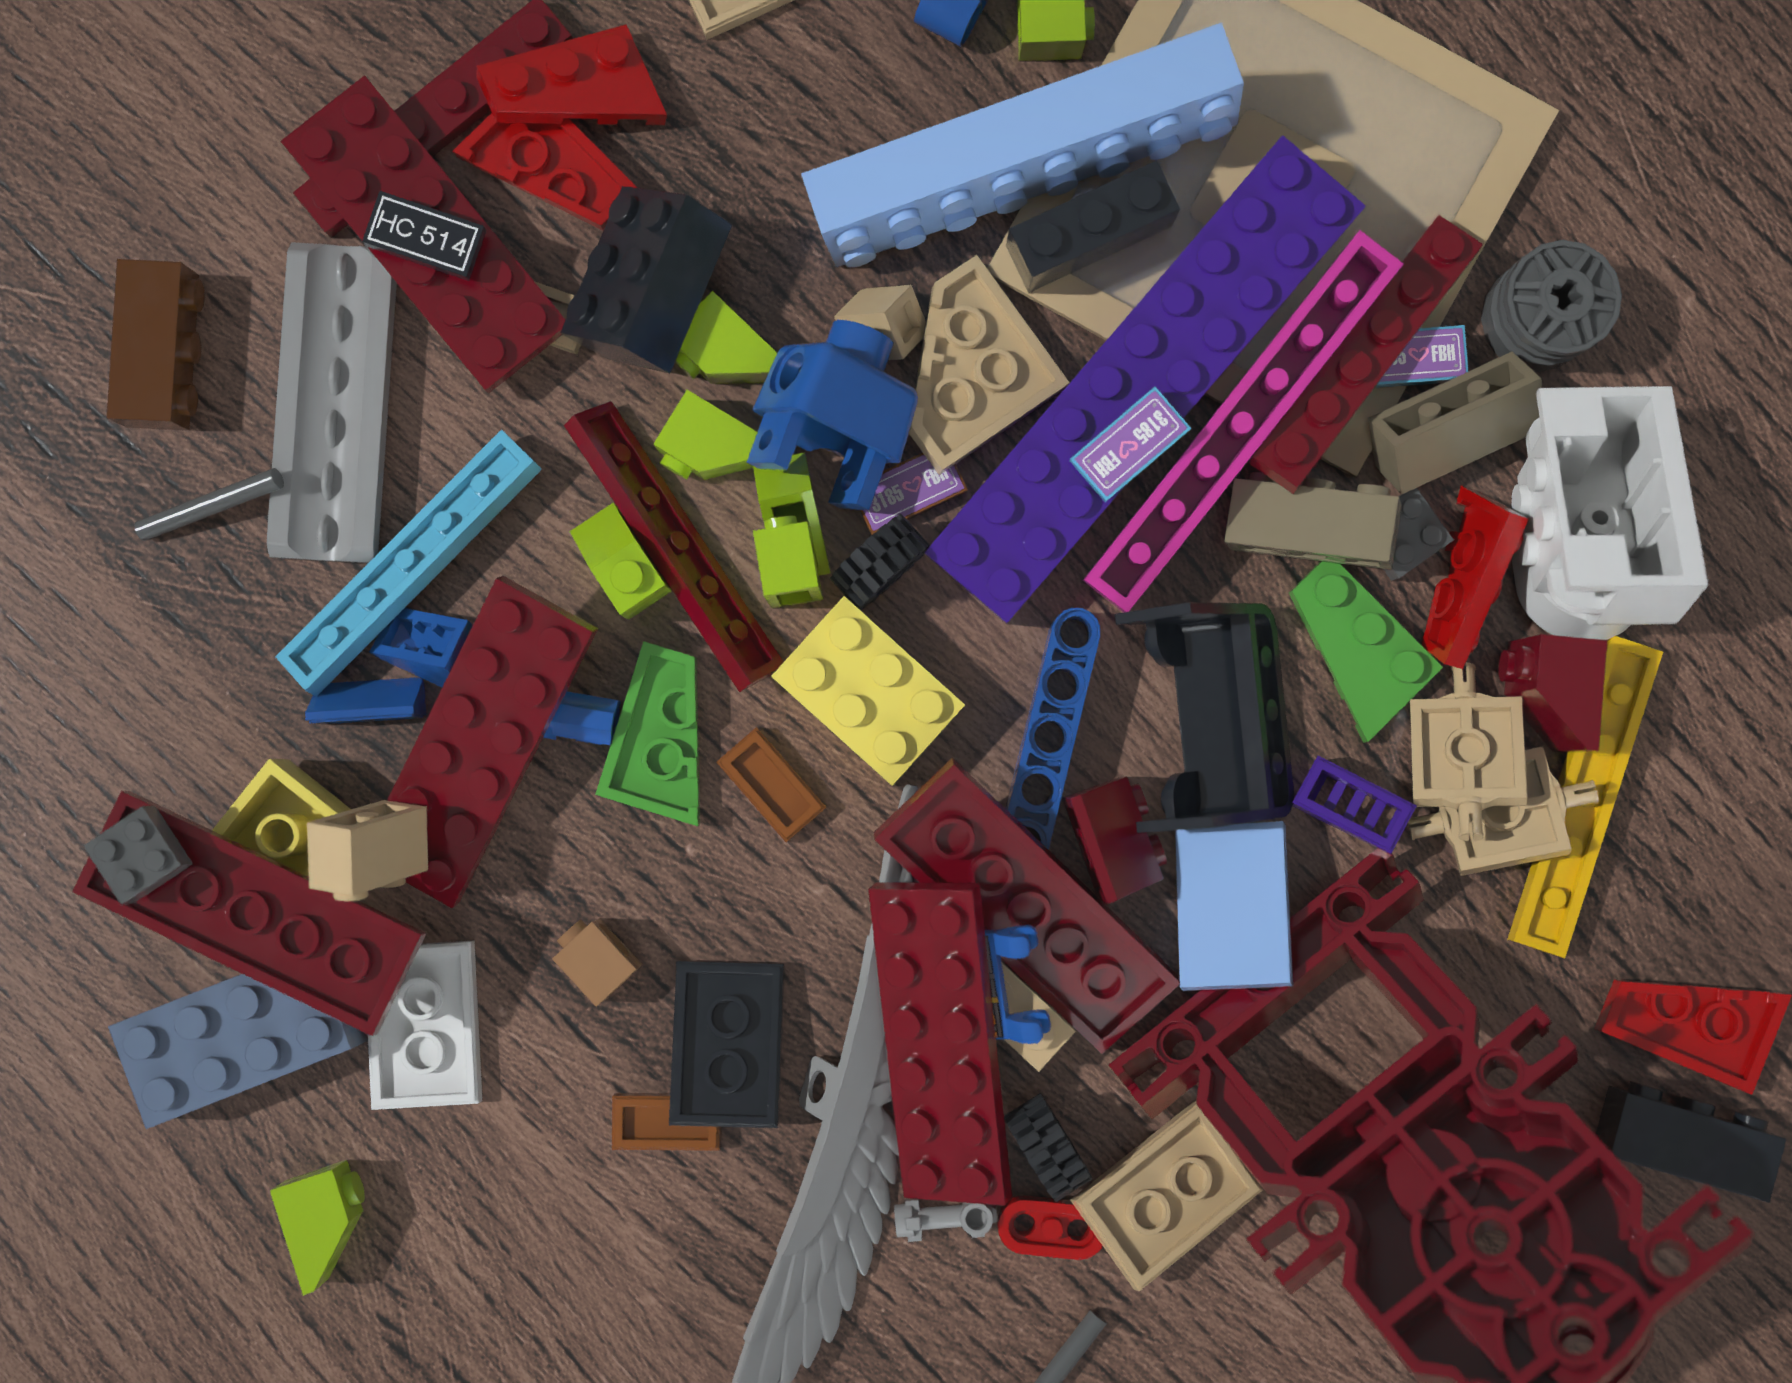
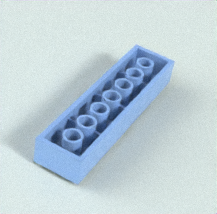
(1027, 147)

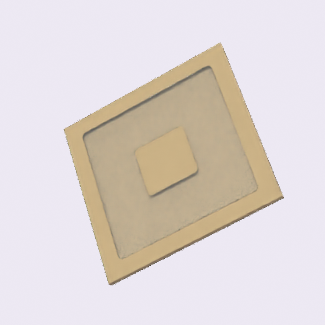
(1363, 100)

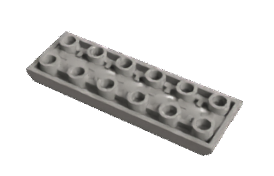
(331, 404)

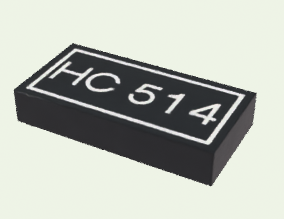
(424, 235)

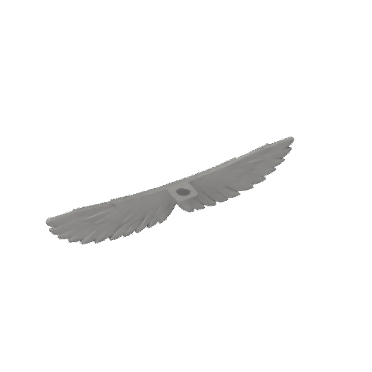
(840, 1192)

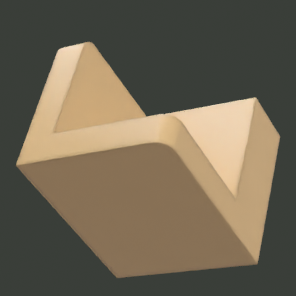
(890, 311)

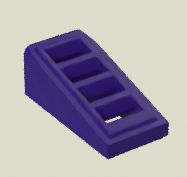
(1312, 785)

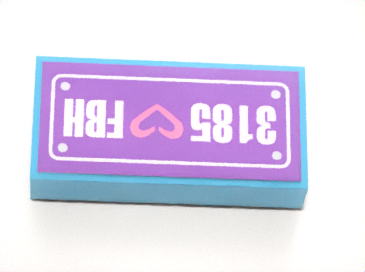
(1430, 358)
(1130, 444)

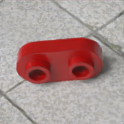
(1049, 1231)

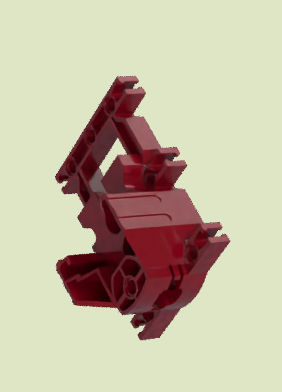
(1437, 1161)

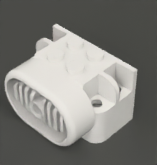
(1607, 513)

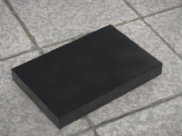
(727, 1044)

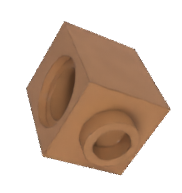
(595, 959)

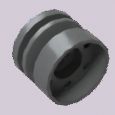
(1524, 315)

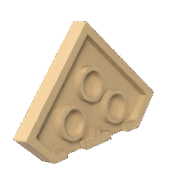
(976, 367)

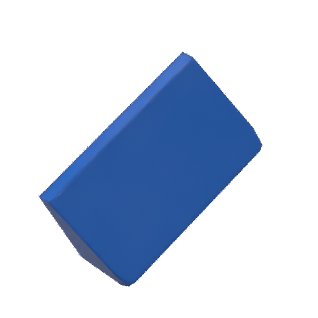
(368, 701)

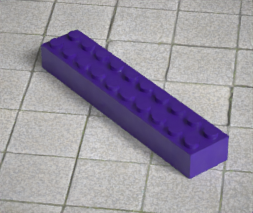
(1171, 341)

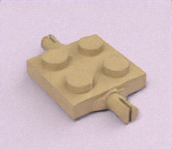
(1468, 752)
(1513, 832)

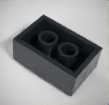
(646, 278)

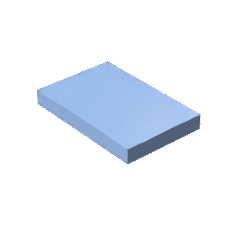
(1233, 907)

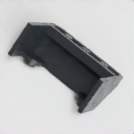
(1227, 713)

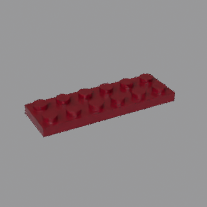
(365, 148)
(488, 729)
(269, 923)
(1085, 955)
(941, 1041)

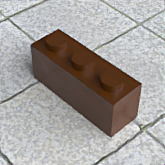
(154, 345)

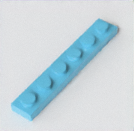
(408, 563)

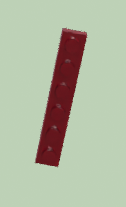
(454, 97)
(1365, 355)
(674, 545)

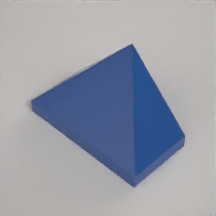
(422, 643)

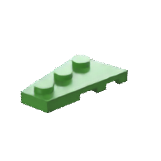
(1364, 646)
(656, 738)

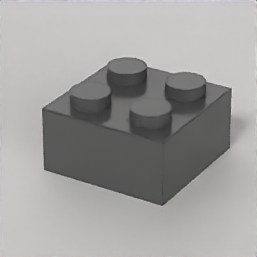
(1418, 534)
(137, 854)

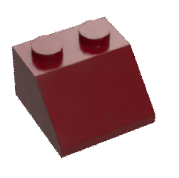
(1559, 688)
(1108, 839)

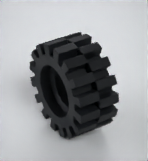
(880, 561)
(1047, 1147)

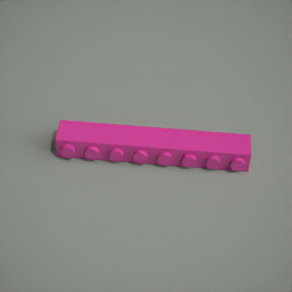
(1243, 421)

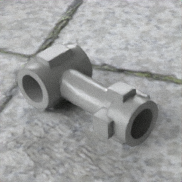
(972, 1217)

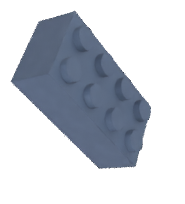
(221, 1045)

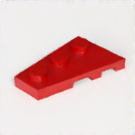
(574, 79)
(548, 163)
(1478, 563)
(1698, 1027)

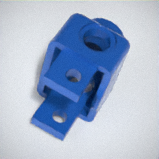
(836, 401)

